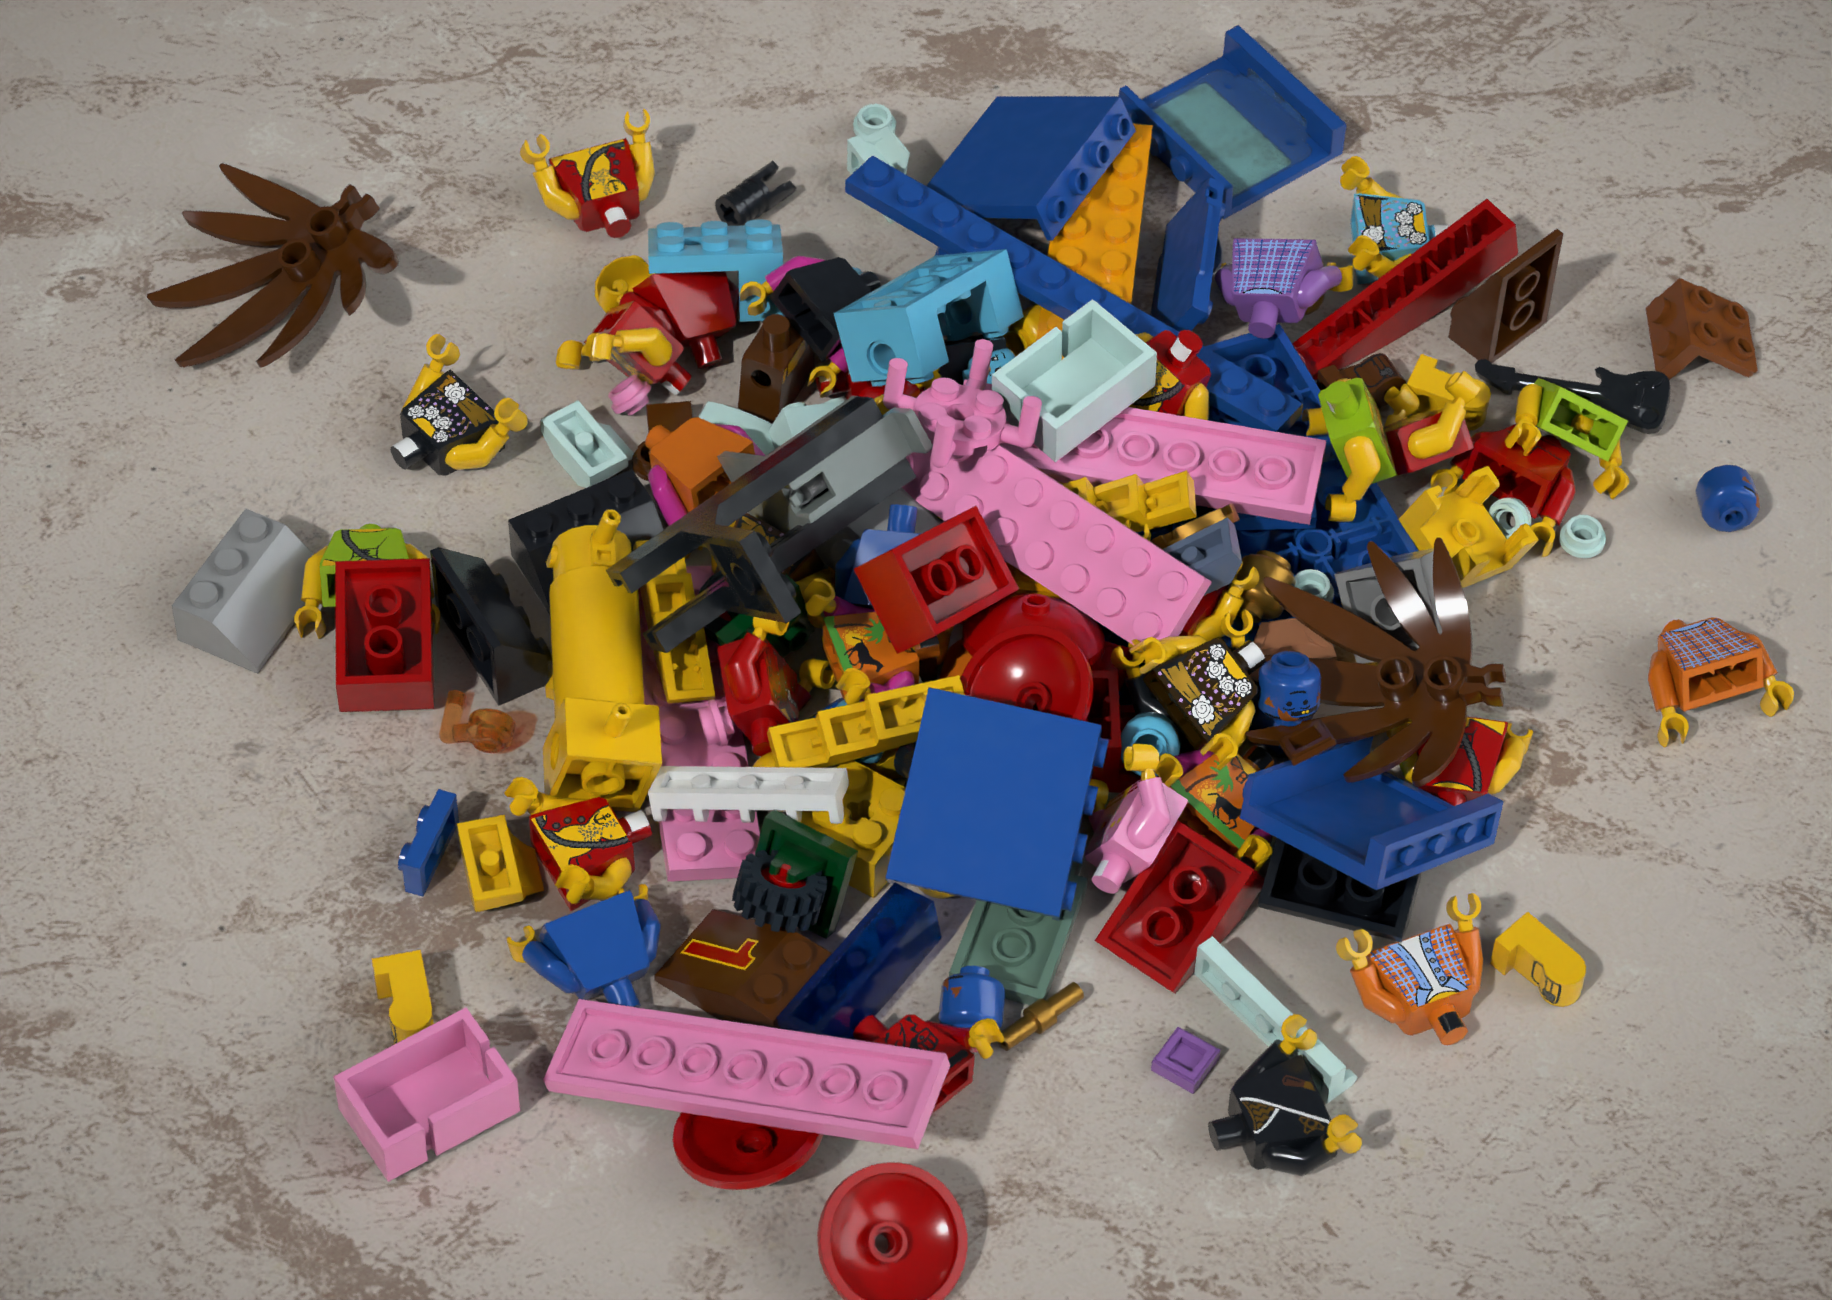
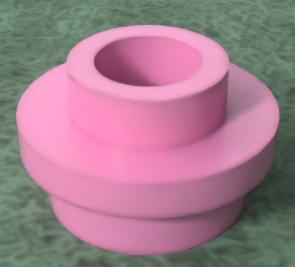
(629, 395)
(716, 723)

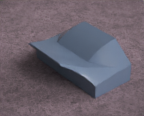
(1211, 553)

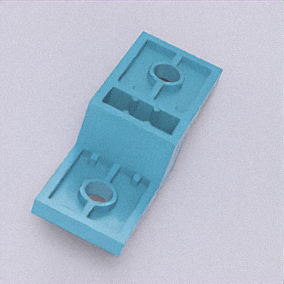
(715, 247)

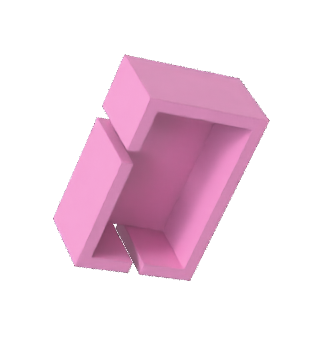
(427, 1093)

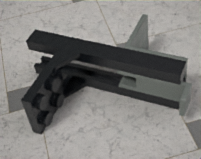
(801, 488)

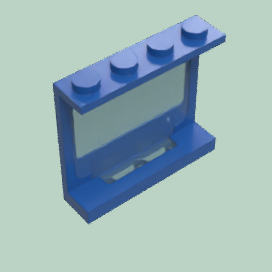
(1239, 124)

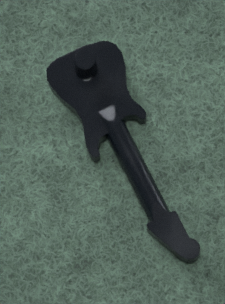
(1636, 397)

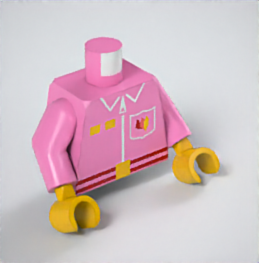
(1133, 823)

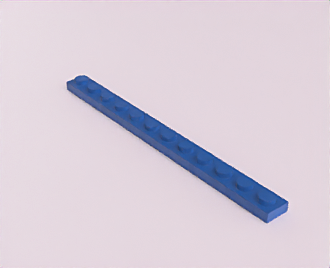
(1056, 286)

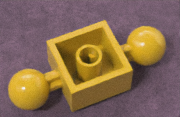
(869, 824)

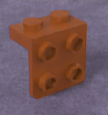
(1694, 323)

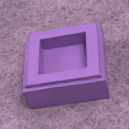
(1185, 1060)

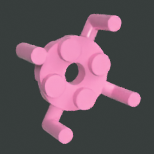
(979, 408)

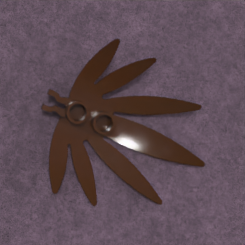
(315, 251)
(1416, 686)

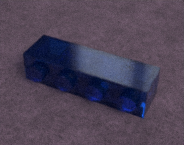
(866, 966)

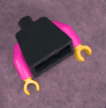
(808, 296)

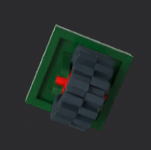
(794, 878)

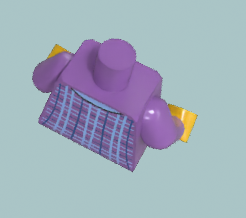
(1277, 281)

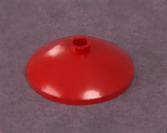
(1034, 610)
(1032, 666)
(739, 1153)
(916, 1218)

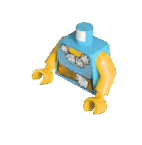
(1382, 224)

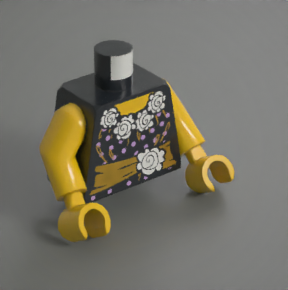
(449, 421)

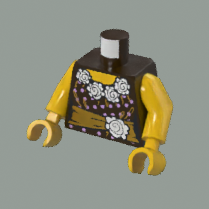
(1204, 689)

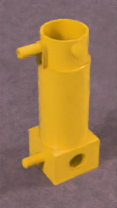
(602, 729)

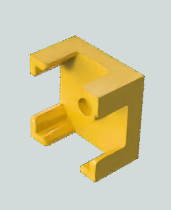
(1467, 528)

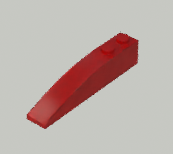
(1413, 290)

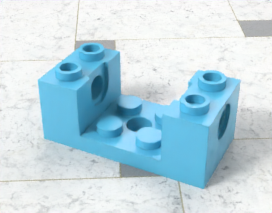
(914, 311)

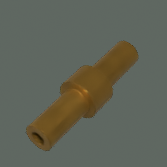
(1041, 1015)

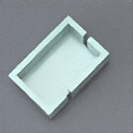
(1094, 382)

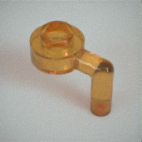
(486, 728)

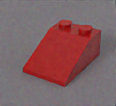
(936, 579)
(384, 635)
(1177, 905)

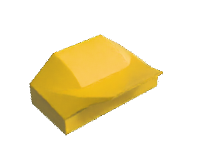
(497, 864)

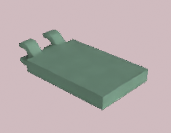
(1019, 945)

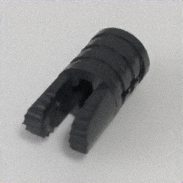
(752, 197)

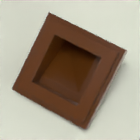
(1307, 742)

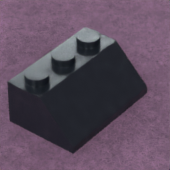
(536, 530)
(489, 625)
(1320, 893)

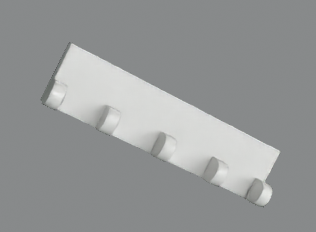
(748, 790)

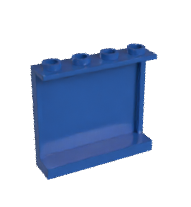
(1035, 157)
(996, 803)
(1369, 827)

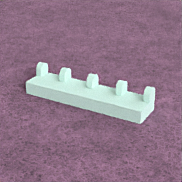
(1266, 1014)

